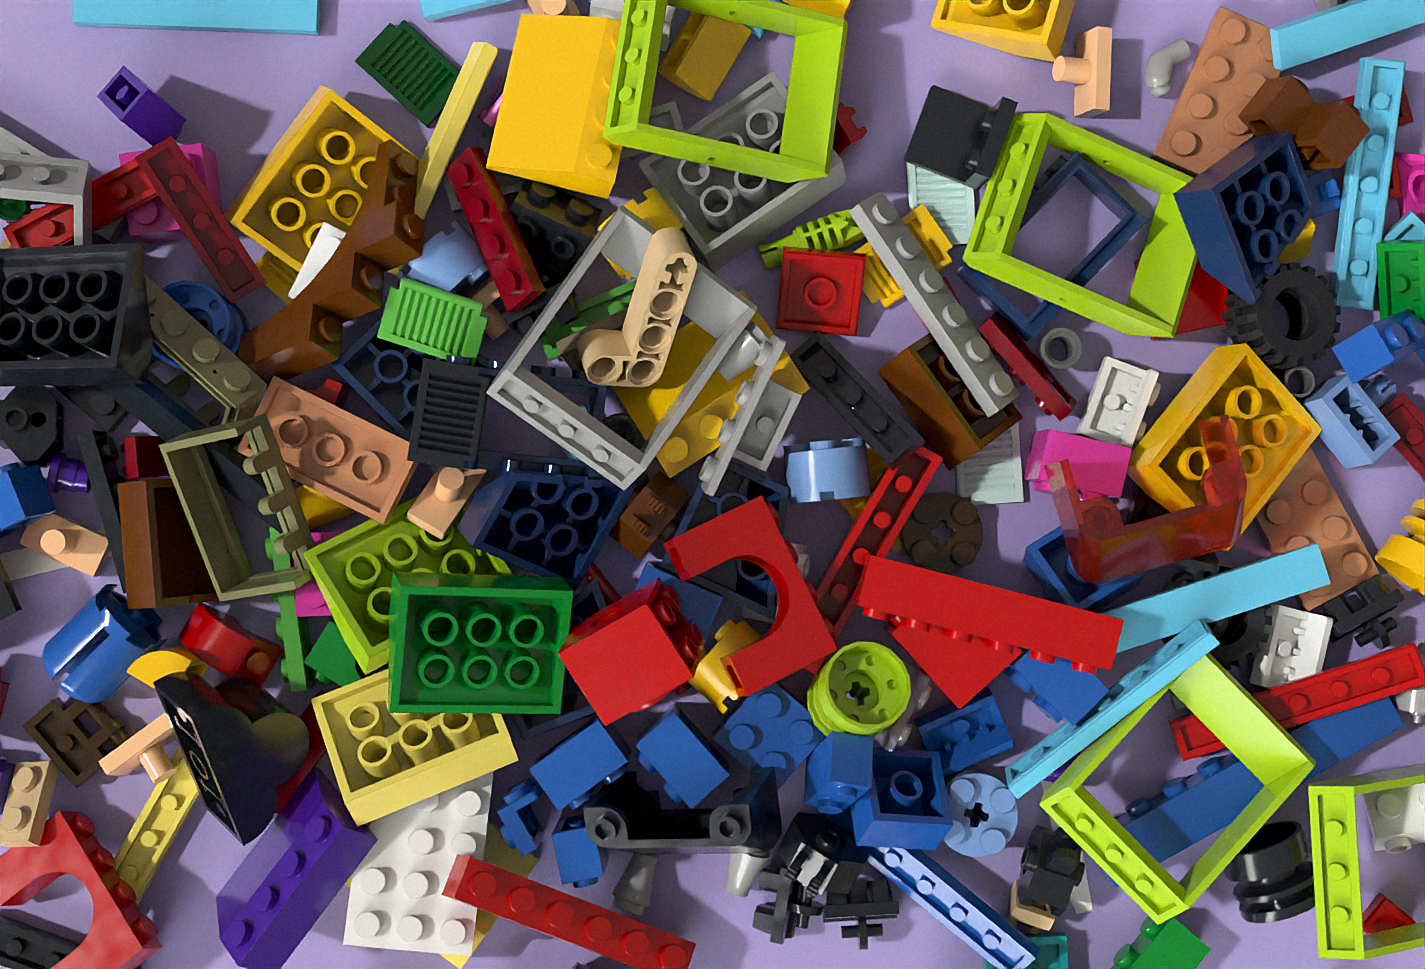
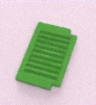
(433, 321)

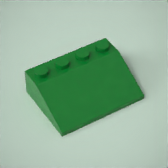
(477, 643)

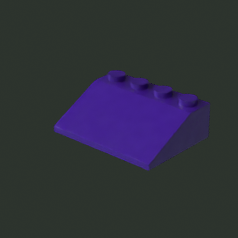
(291, 875)

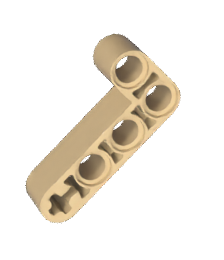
(641, 348)

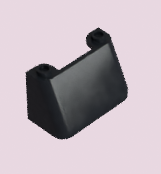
(632, 820)

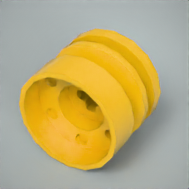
(1406, 556)

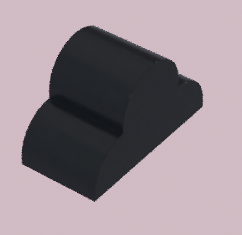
(235, 746)

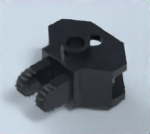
(20, 424)
(821, 855)
(1050, 869)

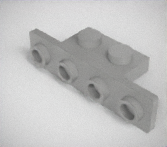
(758, 422)

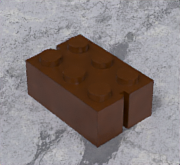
(160, 548)

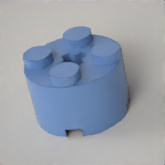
(449, 261)
(827, 470)
(998, 817)

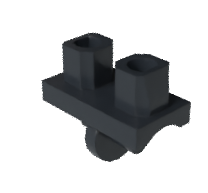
(524, 320)
(1377, 602)
(878, 906)
(782, 917)

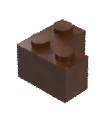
(1321, 132)

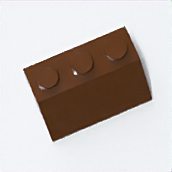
(943, 403)

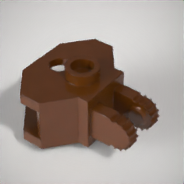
(649, 515)

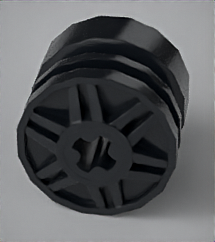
(1273, 874)

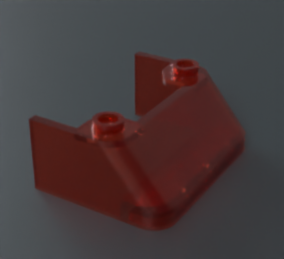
(1108, 550)

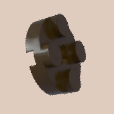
(965, 538)

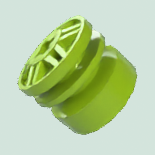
(872, 676)

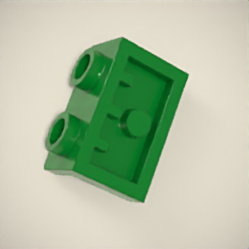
(1401, 277)

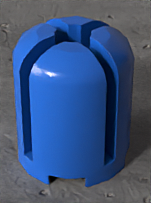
(101, 645)

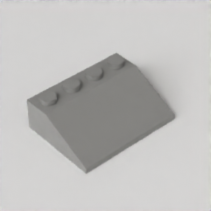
(730, 209)

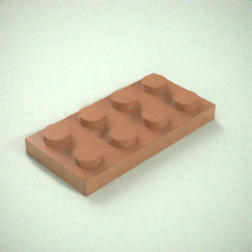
(1220, 83)
(336, 451)
(1309, 512)

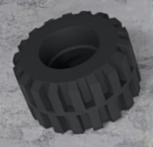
(1309, 312)
(1243, 630)

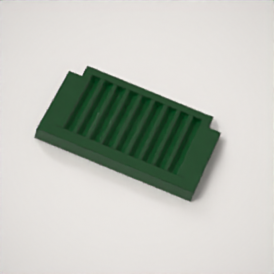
(410, 70)

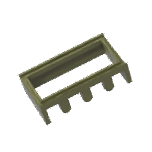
(204, 360)
(211, 518)

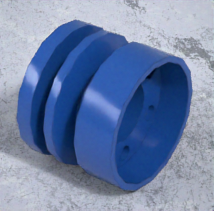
(211, 310)

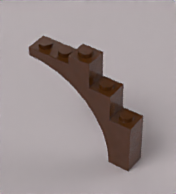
(351, 282)

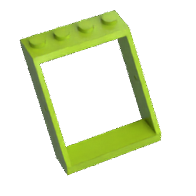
(810, 96)
(1167, 256)
(1243, 728)
(1338, 868)

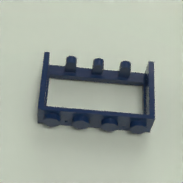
(1058, 175)
(505, 461)

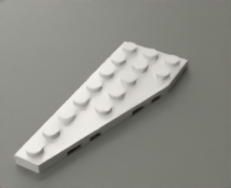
(402, 877)

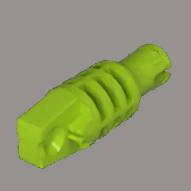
(825, 233)

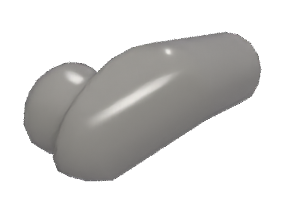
(1160, 66)

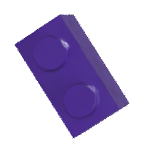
(141, 107)

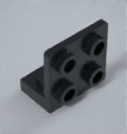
(959, 136)

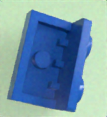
(965, 733)
(521, 825)

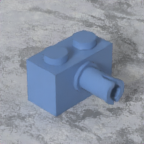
(1352, 418)

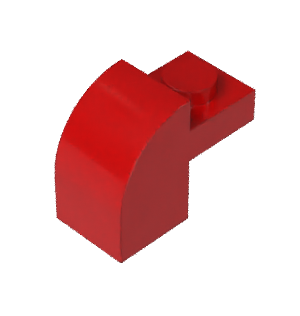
(227, 645)

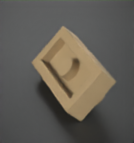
(28, 804)

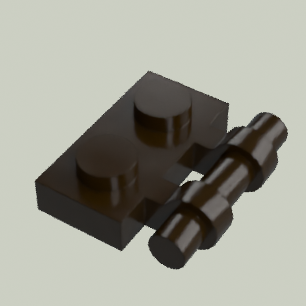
(70, 742)

